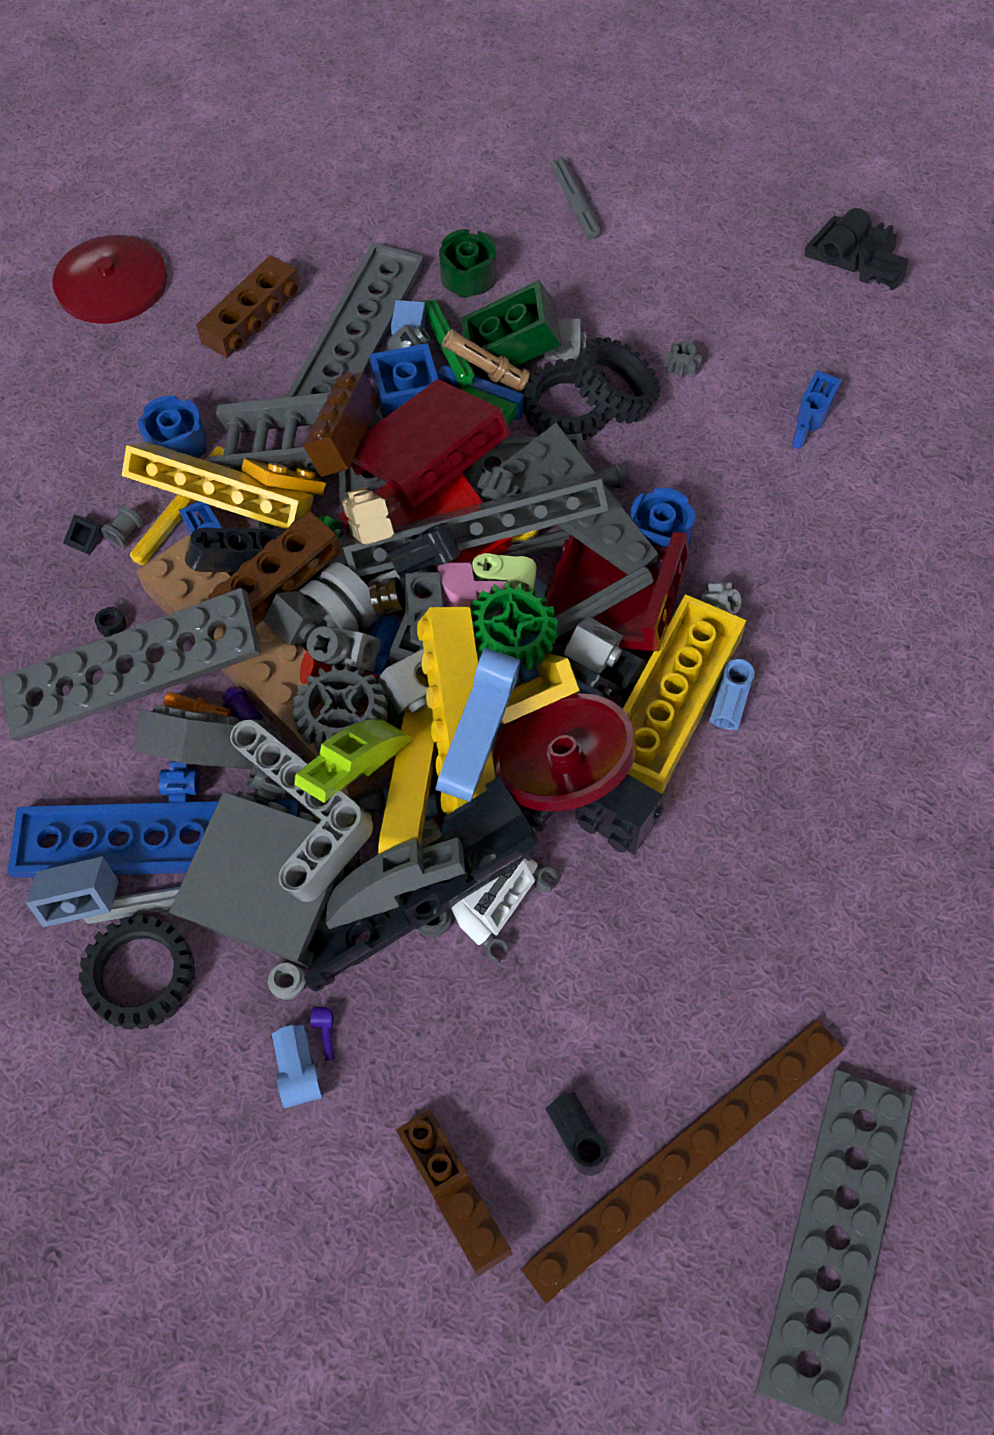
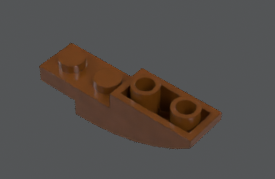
(454, 1193)

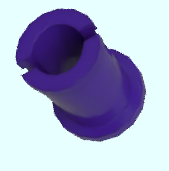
(241, 707)

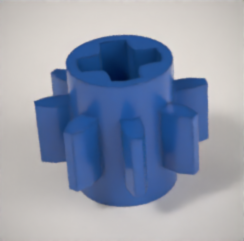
(179, 782)

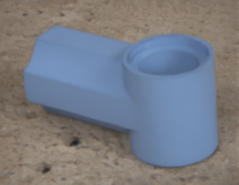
(732, 695)
(297, 1074)

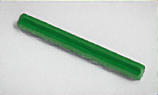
(440, 328)

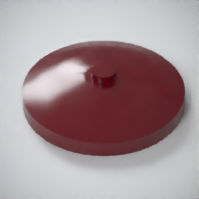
(109, 279)
(565, 753)

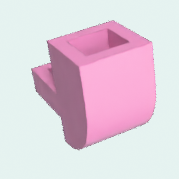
(459, 585)

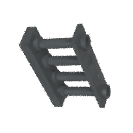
(261, 417)

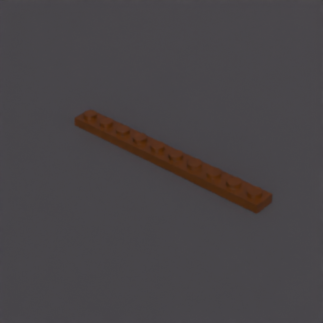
(680, 1162)

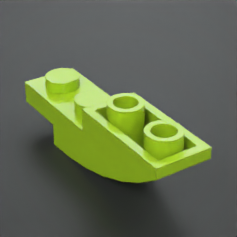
(348, 754)

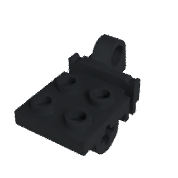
(855, 244)

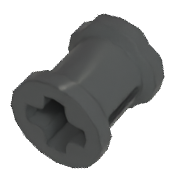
(122, 526)

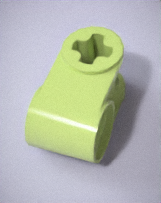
(506, 568)

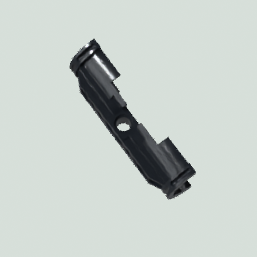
(484, 827)

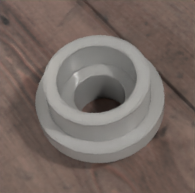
(282, 970)

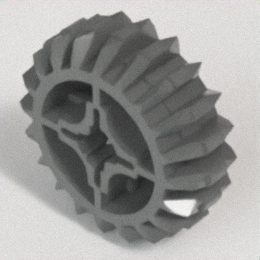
(340, 691)

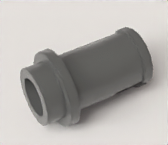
(614, 476)

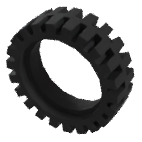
(602, 393)
(542, 419)
(107, 944)

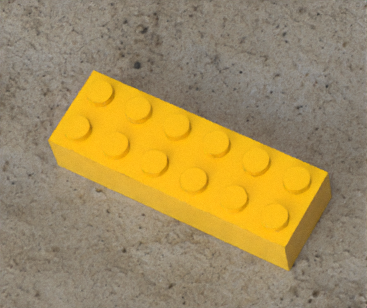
(679, 686)

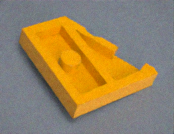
(281, 477)

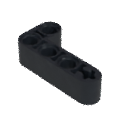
(229, 548)

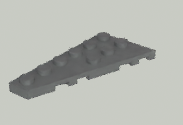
(612, 533)

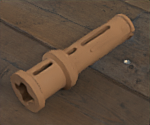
(497, 367)

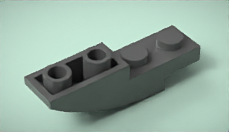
(402, 869)

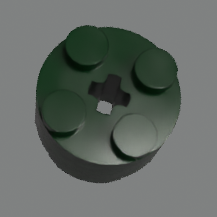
(467, 263)

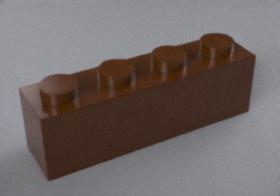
(341, 423)

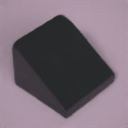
(83, 534)

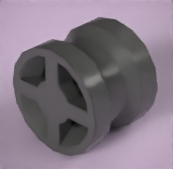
(337, 647)

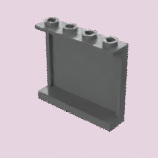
(236, 881)

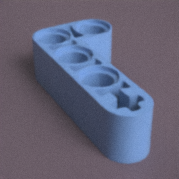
(479, 724)

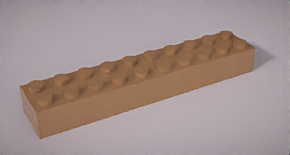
(268, 678)

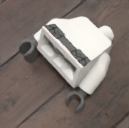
(494, 903)

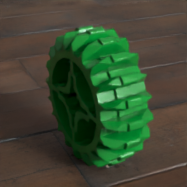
(536, 621)

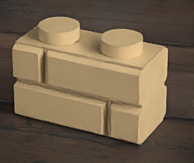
(367, 516)

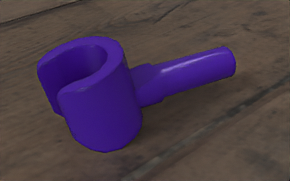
(324, 1018)

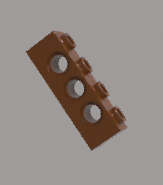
(248, 306)
(293, 568)

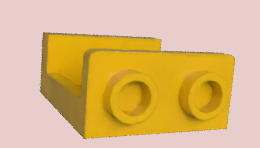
(552, 684)

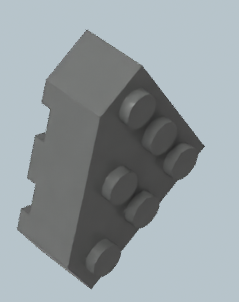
(192, 737)

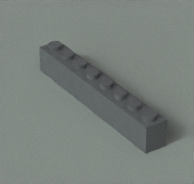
(489, 520)

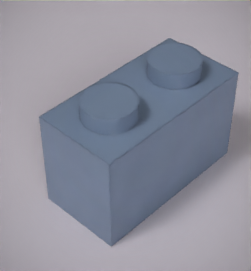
(72, 892)

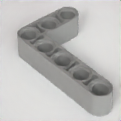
(333, 815)

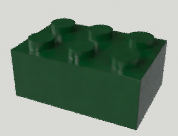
(515, 326)

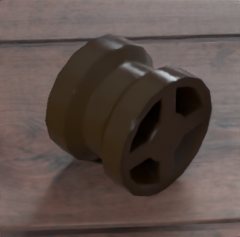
(387, 596)

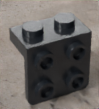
(619, 678)

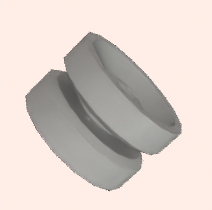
(341, 598)

